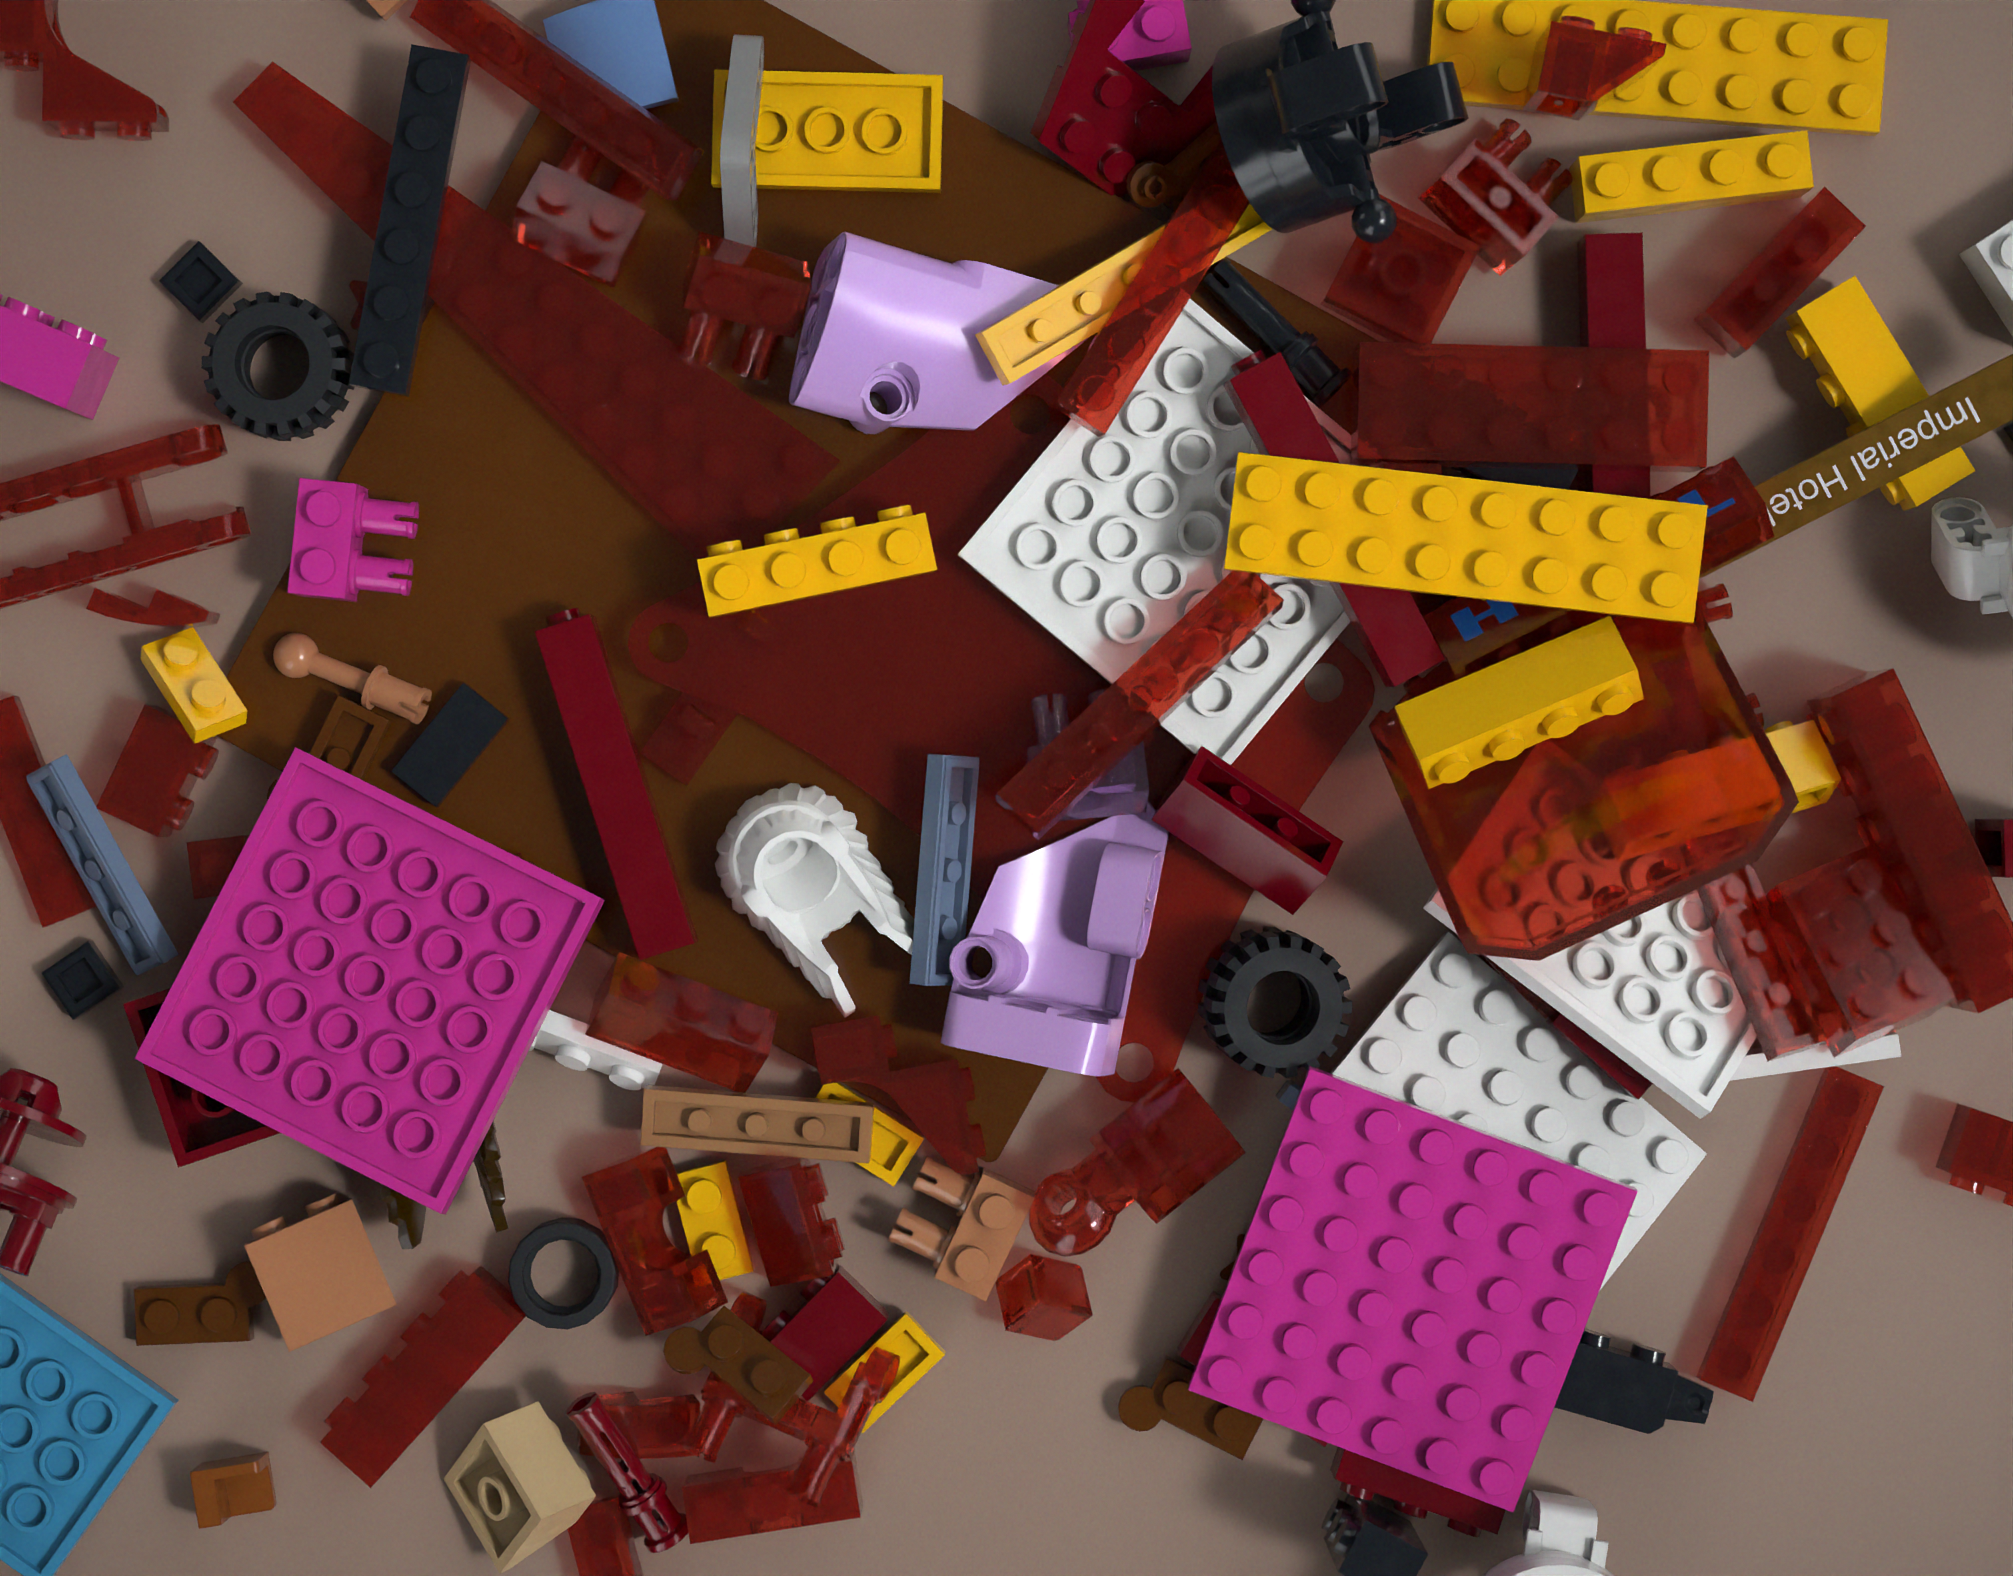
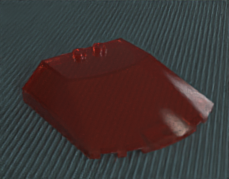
(1603, 817)

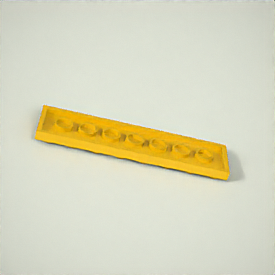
(1715, 65)
(1466, 537)

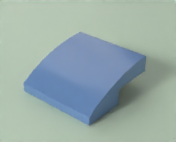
(620, 45)

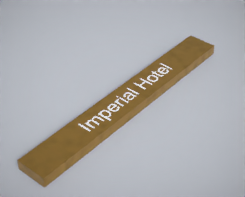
(1887, 450)

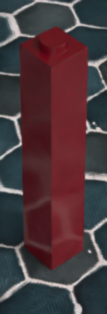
(1613, 318)
(1287, 427)
(616, 783)

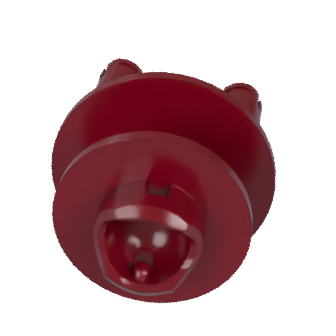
(27, 1197)

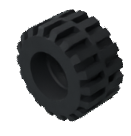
(240, 339)
(1312, 1026)

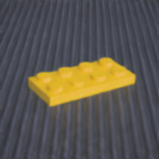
(843, 131)

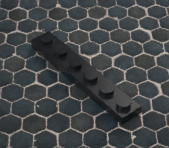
(410, 220)

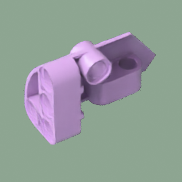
(908, 333)
(1061, 949)

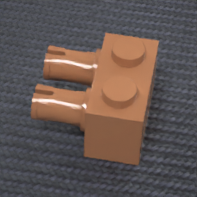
(988, 1224)

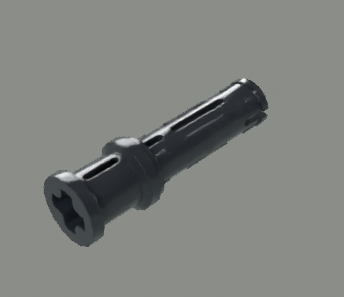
(1303, 356)

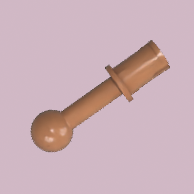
(299, 656)

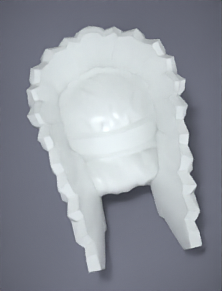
(805, 873)

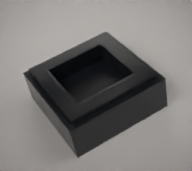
(200, 282)
(82, 980)

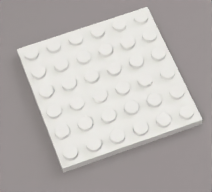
(1133, 531)

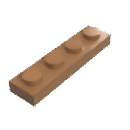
(757, 1124)

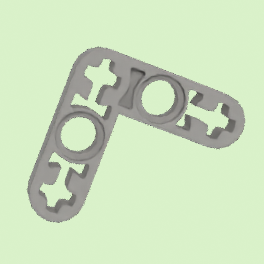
(739, 139)

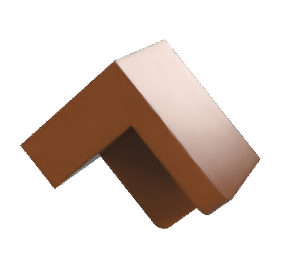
(232, 1488)

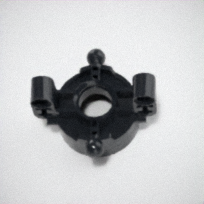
(1310, 115)

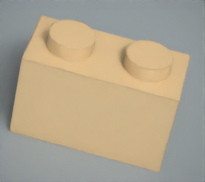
(518, 1485)

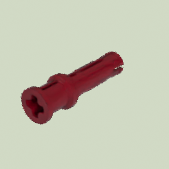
(644, 1492)

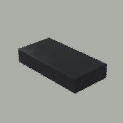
(450, 745)

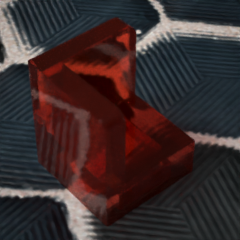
(1043, 1297)

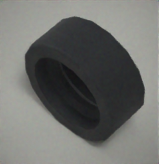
(522, 1286)

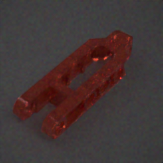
(147, 544)

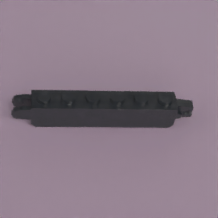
(1630, 1387)

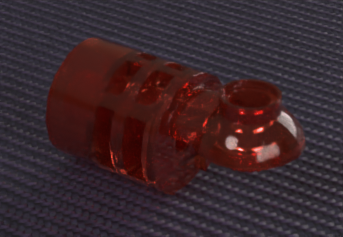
(1149, 1153)

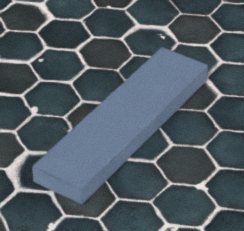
(101, 865)
(944, 866)

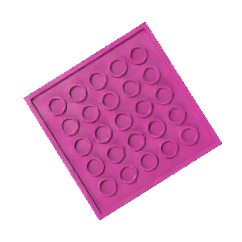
(370, 980)
(1412, 1289)

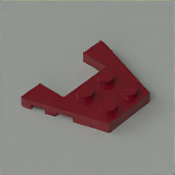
(1108, 115)

